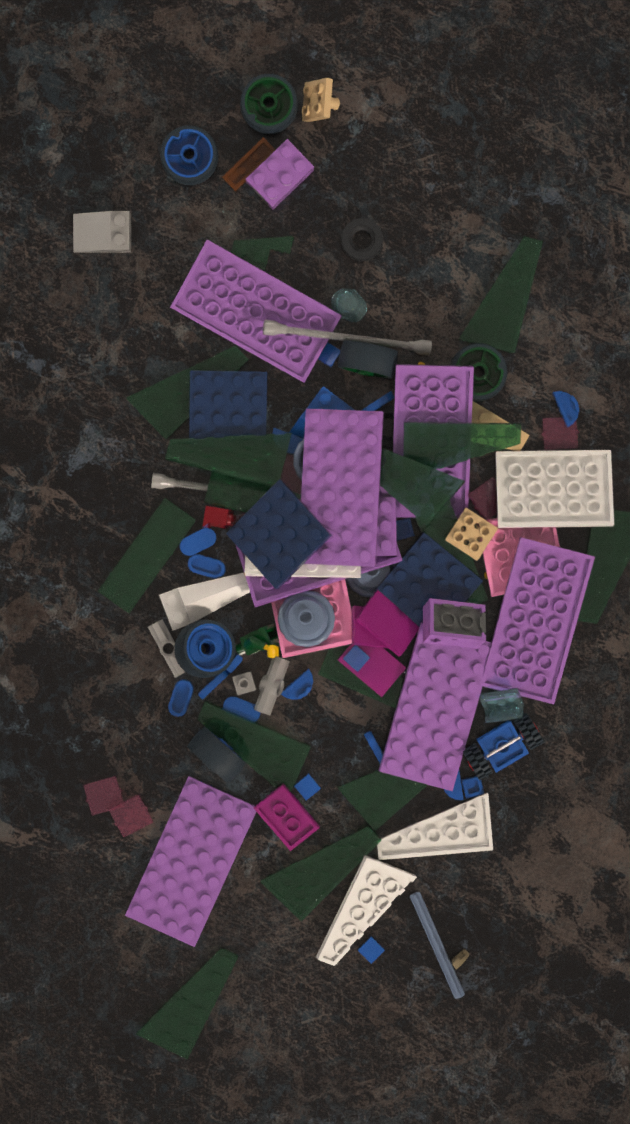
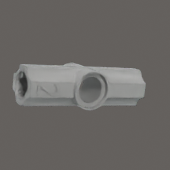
(162, 636)
(271, 685)

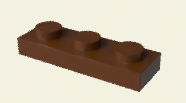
(248, 163)

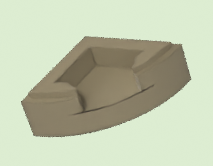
(460, 958)

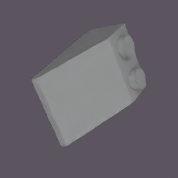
(102, 232)

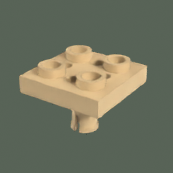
(318, 100)
(457, 537)

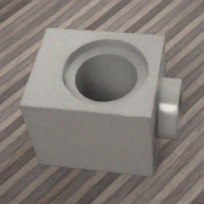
(244, 682)

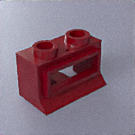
(218, 517)

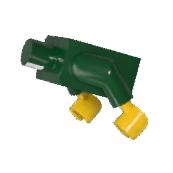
(260, 640)

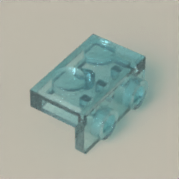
(502, 705)

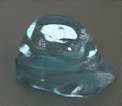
(349, 305)

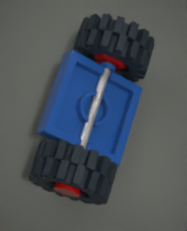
(503, 746)

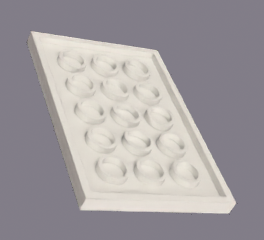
(554, 489)

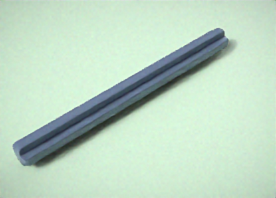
(437, 945)

